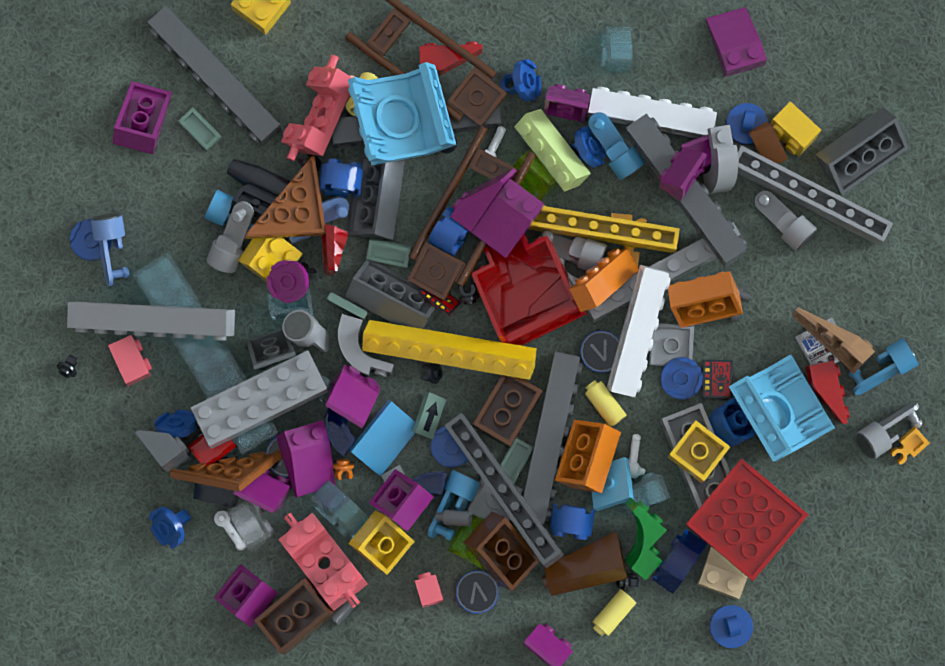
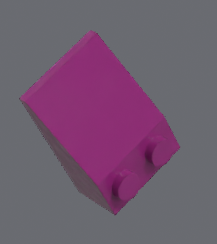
(736, 42)
(566, 103)
(141, 117)
(473, 205)
(508, 218)
(352, 395)
(307, 457)
(267, 491)

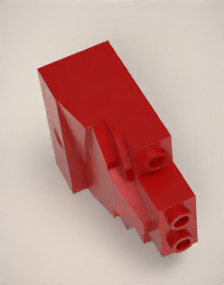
(526, 291)

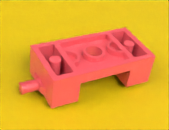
(325, 111)
(311, 543)

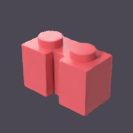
(129, 360)
(428, 589)

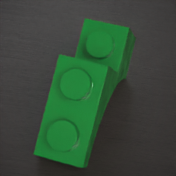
(643, 555)

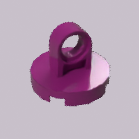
(288, 281)

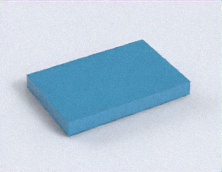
(383, 438)

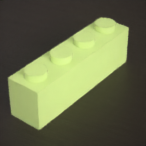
(552, 150)

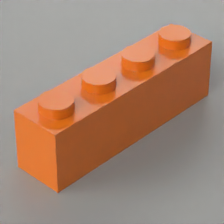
(603, 279)

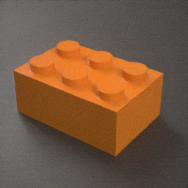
(705, 299)
(587, 456)

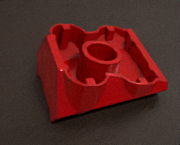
(333, 245)

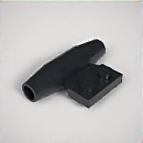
(259, 185)

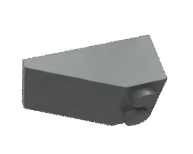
(270, 349)

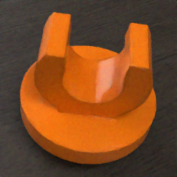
(341, 466)

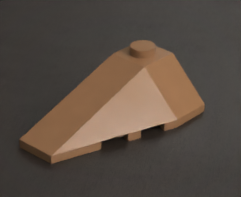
(843, 344)

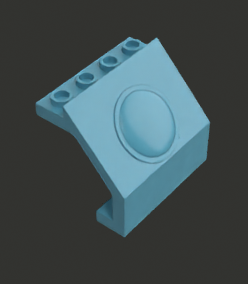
(402, 115)
(782, 408)

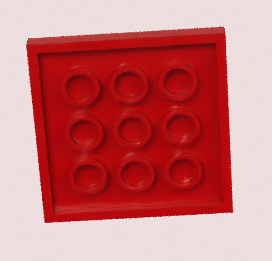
(746, 519)

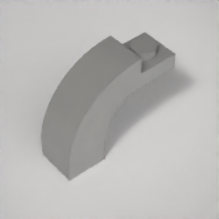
(724, 161)
(348, 339)

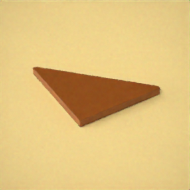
(295, 210)
(229, 472)

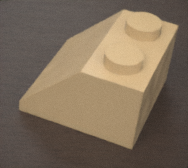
(721, 576)

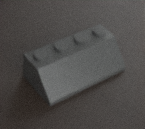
(862, 150)
(377, 207)
(389, 296)
(167, 451)

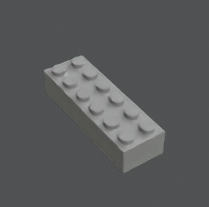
(259, 399)
(675, 428)

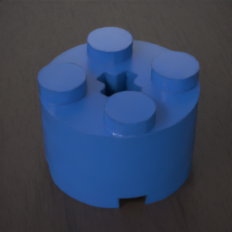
(340, 178)
(448, 234)
(731, 423)
(572, 521)

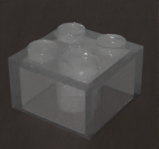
(250, 525)

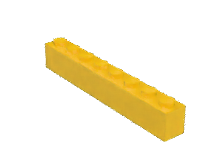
(607, 229)
(449, 349)

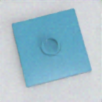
(617, 486)

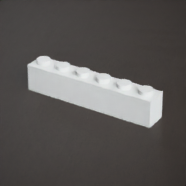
(671, 117)
(638, 331)

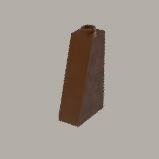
(587, 567)

